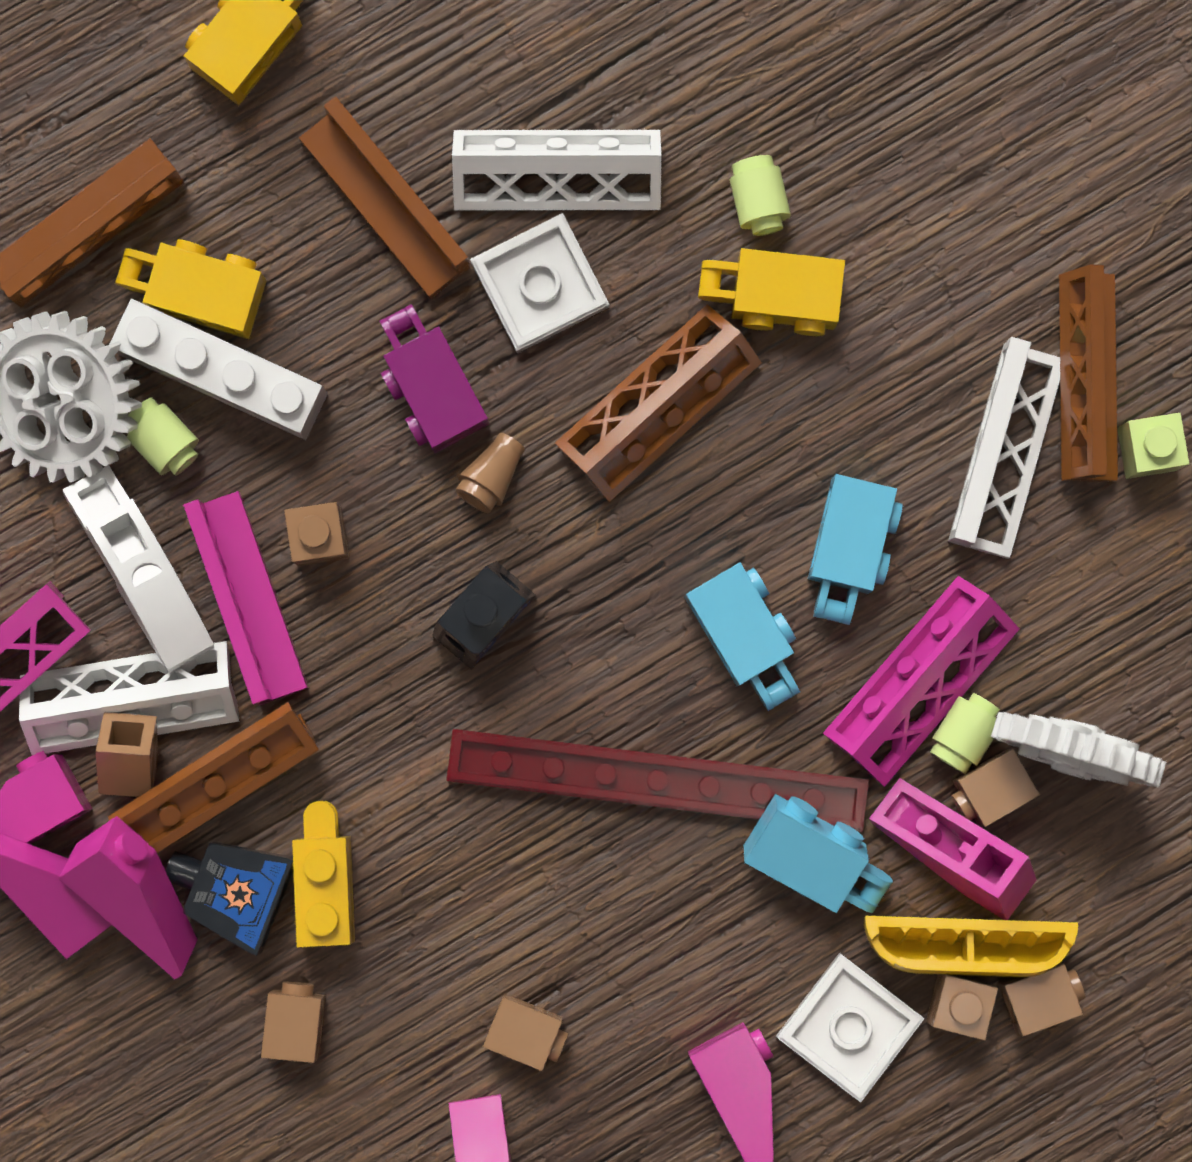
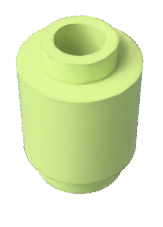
(759, 195)
(162, 438)
(965, 732)

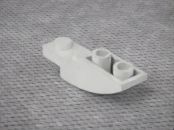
(139, 568)

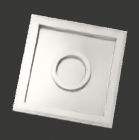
(539, 283)
(850, 1027)

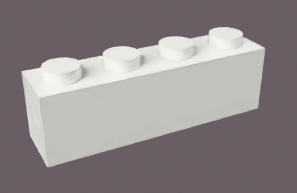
(219, 369)

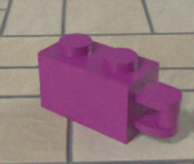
(431, 383)

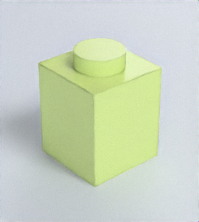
(1153, 445)

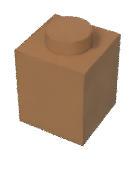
(316, 534)
(127, 754)
(993, 789)
(1042, 999)
(962, 1005)
(293, 1023)
(525, 1033)

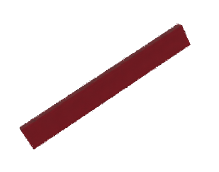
(648, 778)

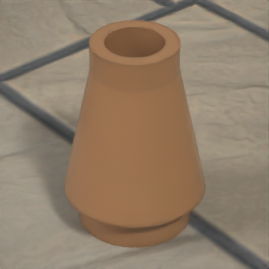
(490, 474)

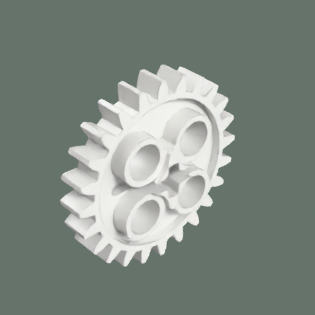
(99, 391)
(1078, 749)

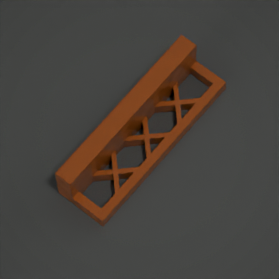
(385, 200)
(86, 222)
(1088, 375)
(664, 408)
(220, 778)

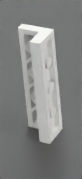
(556, 153)
(989, 444)
(176, 699)

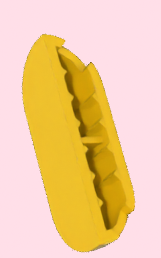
(970, 945)

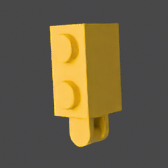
(241, 43)
(197, 286)
(778, 290)
(323, 880)

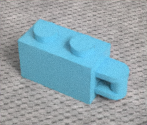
(852, 543)
(745, 631)
(814, 856)

